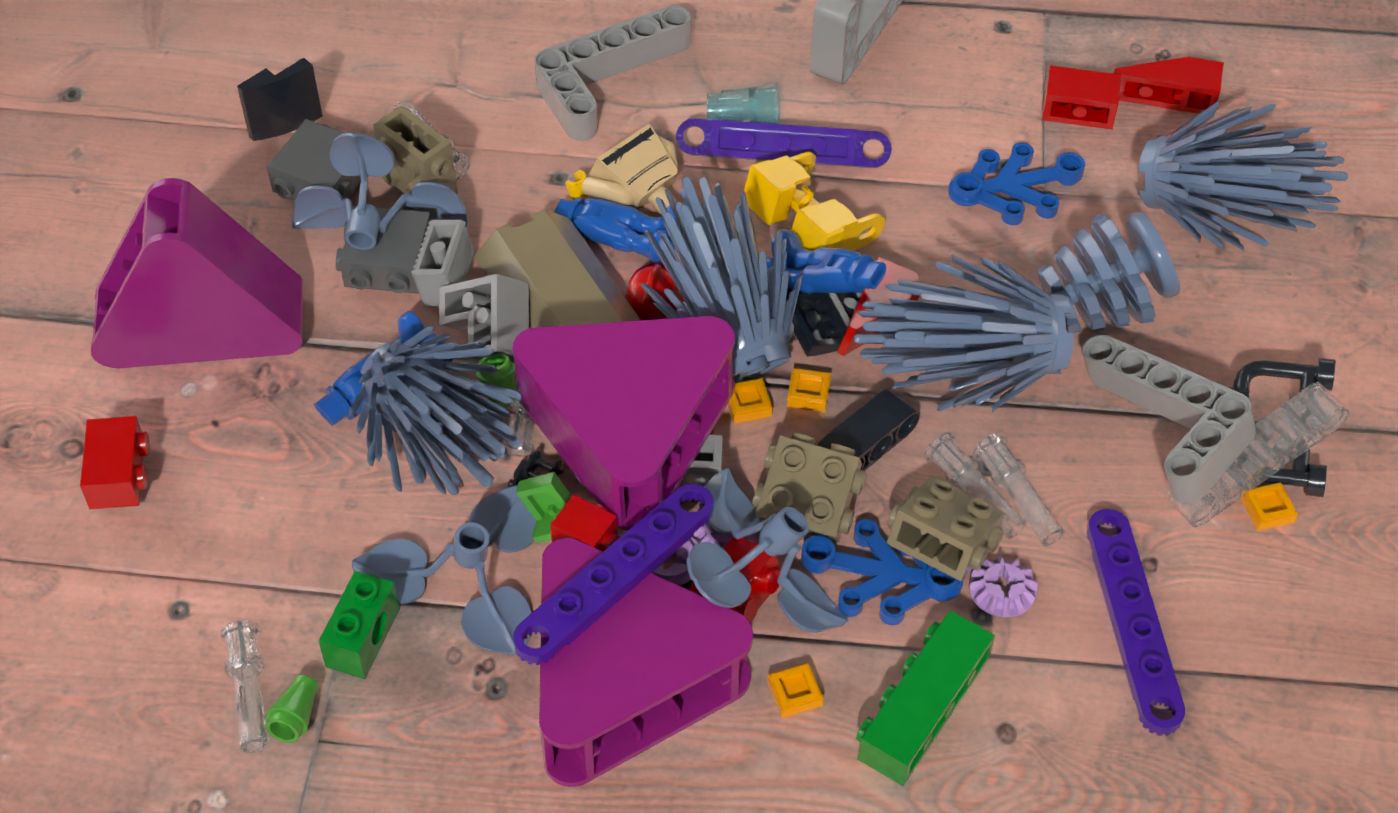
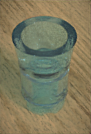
(746, 105)

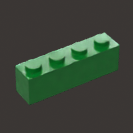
(924, 697)

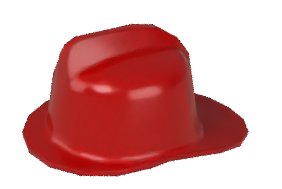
(659, 280)

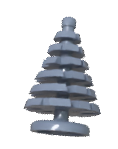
(1109, 273)

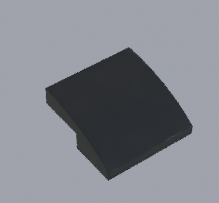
(279, 101)
(822, 320)

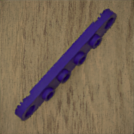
(774, 141)
(613, 574)
(1135, 622)

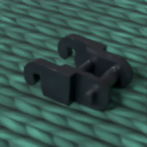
(526, 468)

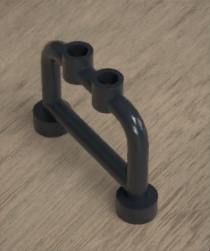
(1302, 473)

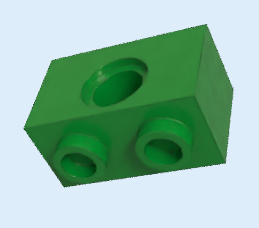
(359, 624)

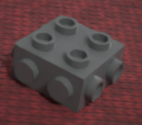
(307, 163)
(391, 259)

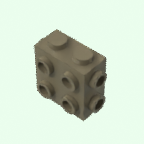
(417, 150)
(812, 481)
(946, 528)

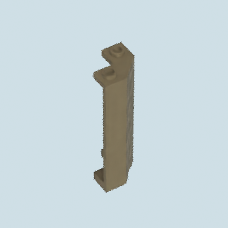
(561, 270)

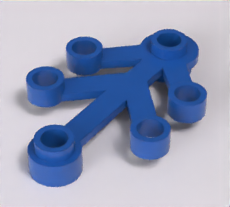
(971, 189)
(887, 573)

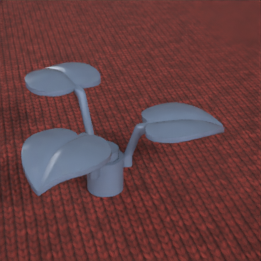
(366, 156)
(720, 578)
(486, 620)

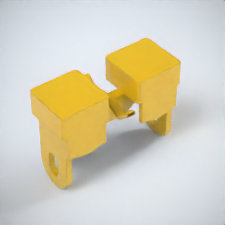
(829, 224)

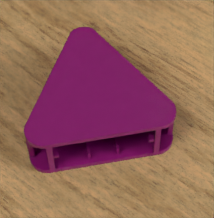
(193, 288)
(627, 401)
(635, 672)

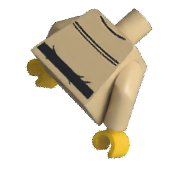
(631, 172)

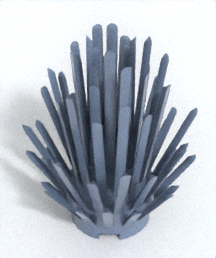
(1189, 173)
(726, 276)
(971, 333)
(415, 392)

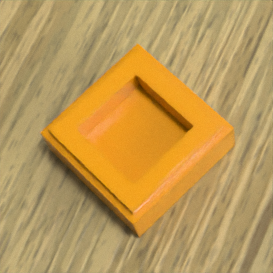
(809, 389)
(750, 401)
(1269, 506)
(795, 690)

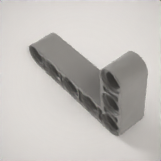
(845, 34)
(570, 66)
(1217, 416)

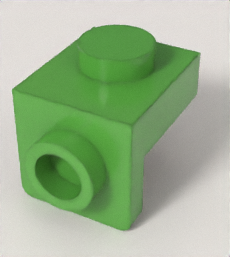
(544, 499)

